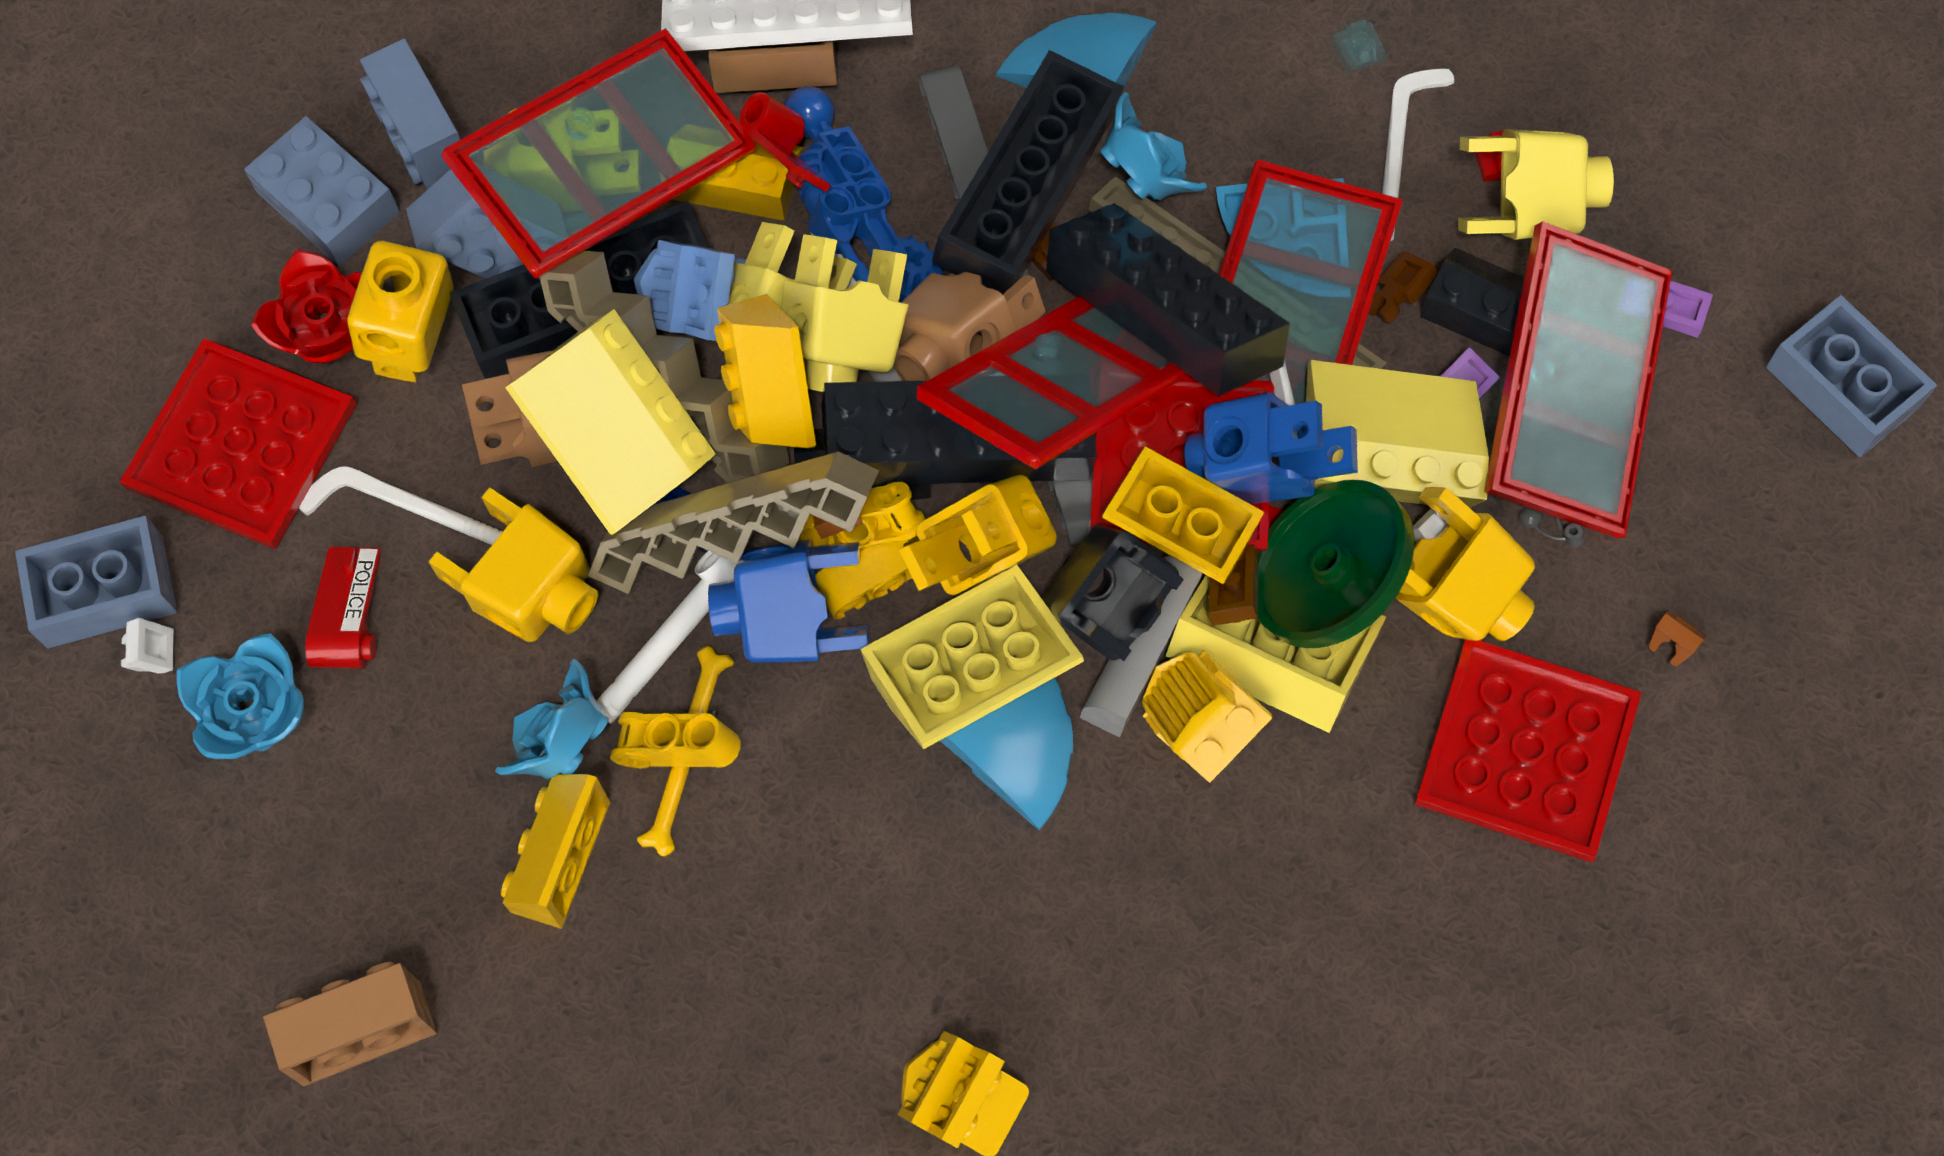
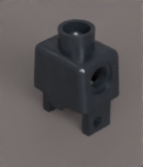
(1127, 598)

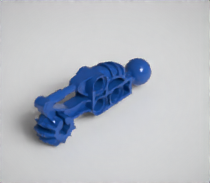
(856, 195)

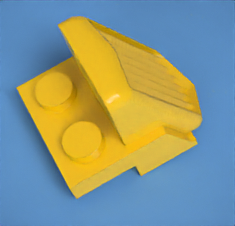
(1201, 712)
(961, 1095)

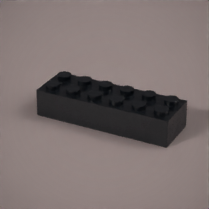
(1028, 173)
(1167, 298)
(509, 313)
(918, 445)

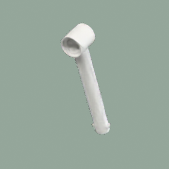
(667, 638)

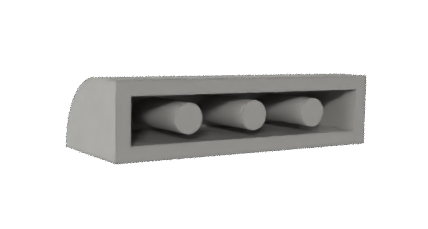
(1125, 681)

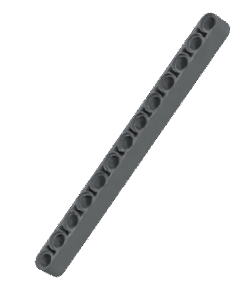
(964, 151)

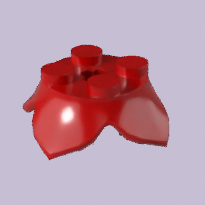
(307, 289)

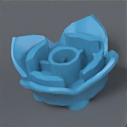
(1148, 157)
(216, 686)
(554, 733)

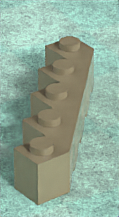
(583, 293)
(727, 516)

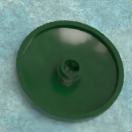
(1333, 563)

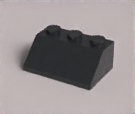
(1475, 300)

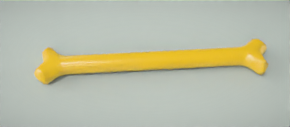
(660, 833)

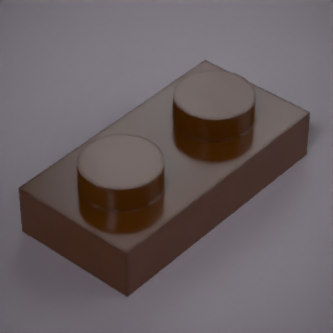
(1238, 596)

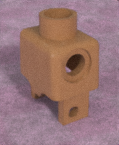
(949, 312)
(505, 419)

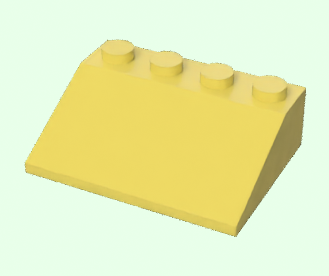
(611, 421)
(1408, 427)
(969, 657)
(1293, 679)

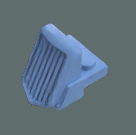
(686, 286)

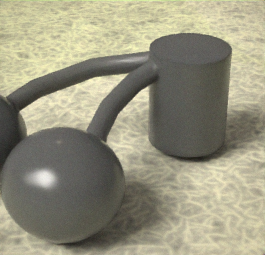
(1573, 532)

